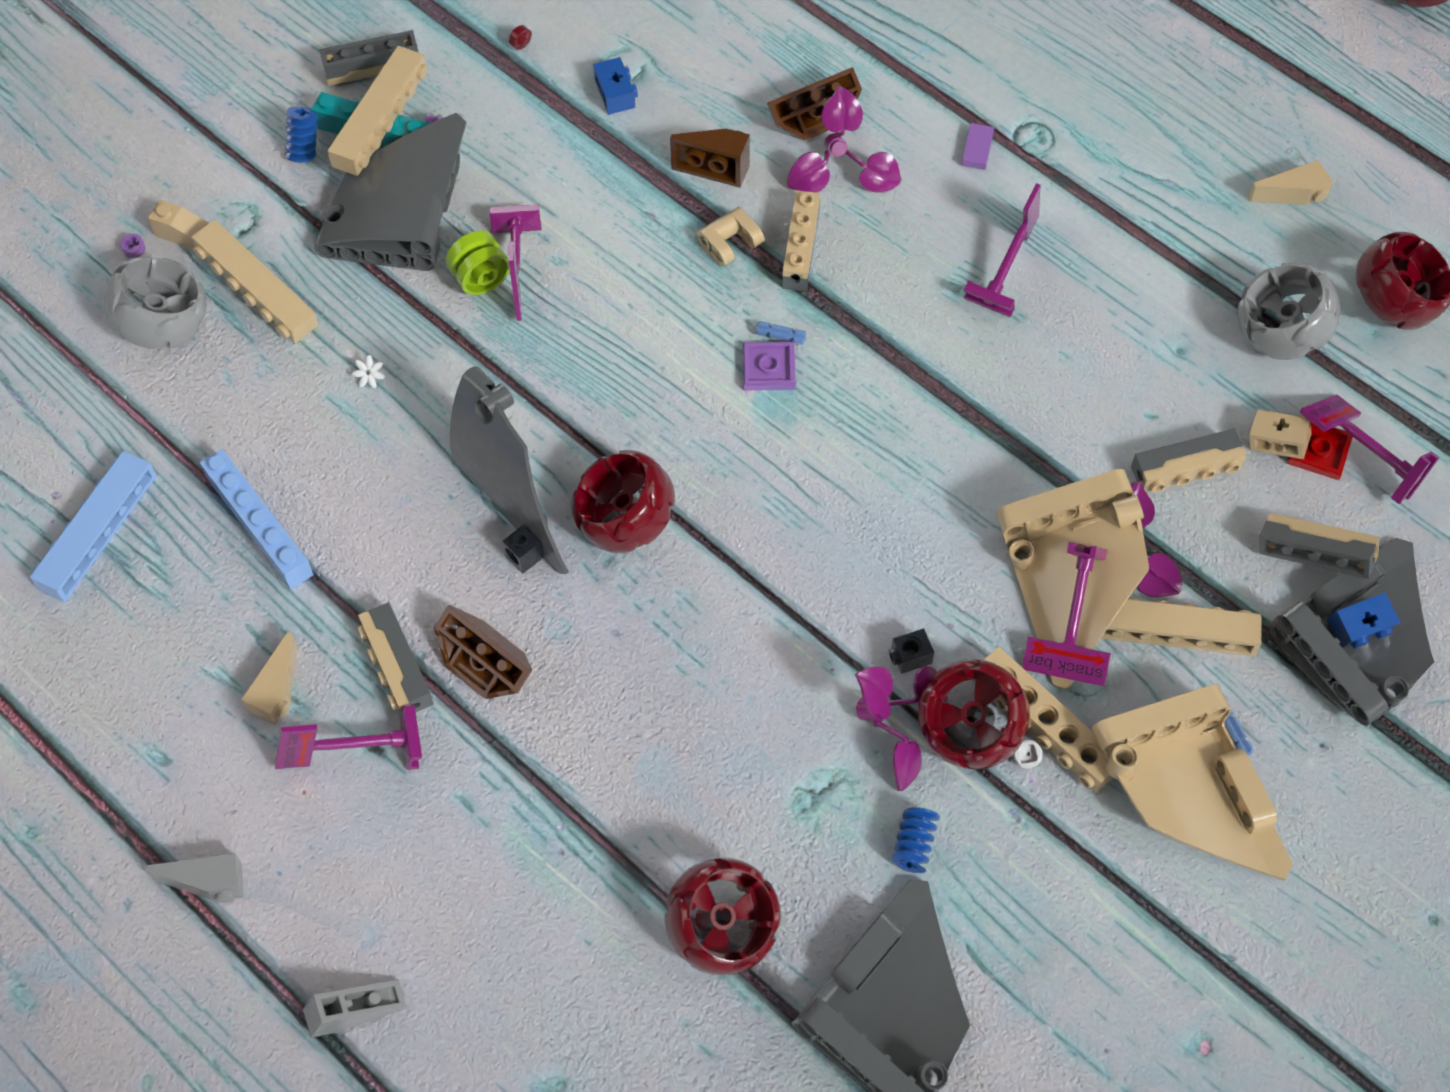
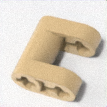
(713, 235)

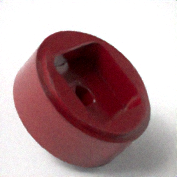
(520, 37)

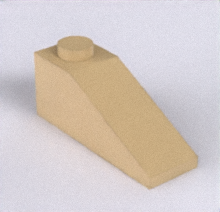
(1295, 186)
(175, 223)
(272, 689)

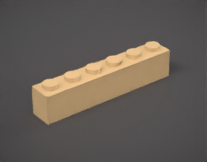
(377, 111)
(254, 281)
(1187, 627)

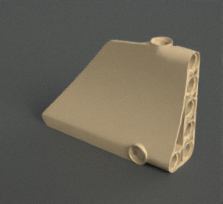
(1089, 513)

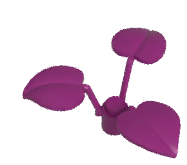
(841, 114)
(1163, 575)
(874, 706)

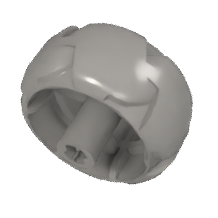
(149, 324)
(1295, 334)

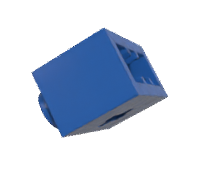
(615, 85)
(1349, 625)

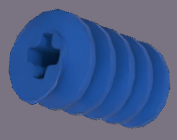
(301, 134)
(912, 839)

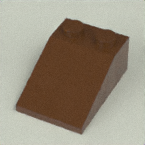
(712, 155)

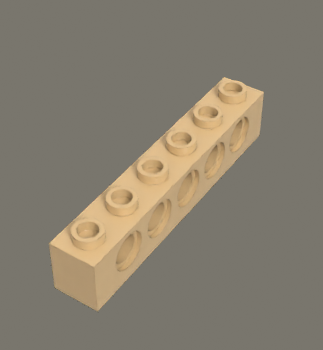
(1062, 724)

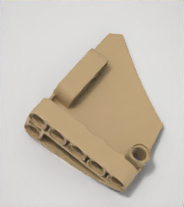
(1194, 780)

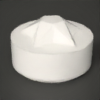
(1028, 754)

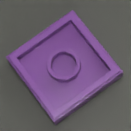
(769, 366)

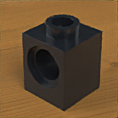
(522, 549)
(915, 641)

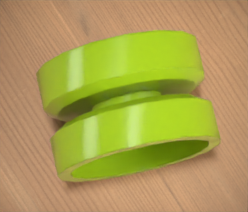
(477, 262)

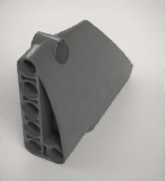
(397, 201)
(497, 456)
(1360, 676)
(891, 1002)

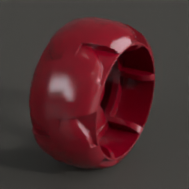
(1412, 294)
(640, 518)
(990, 683)
(714, 953)

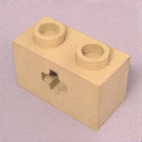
(1280, 434)

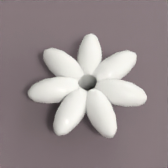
(363, 372)

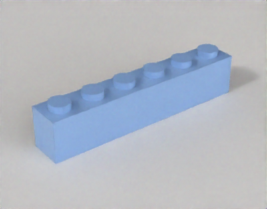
(256, 519)
(93, 526)

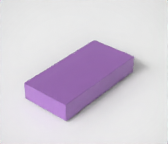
(978, 146)

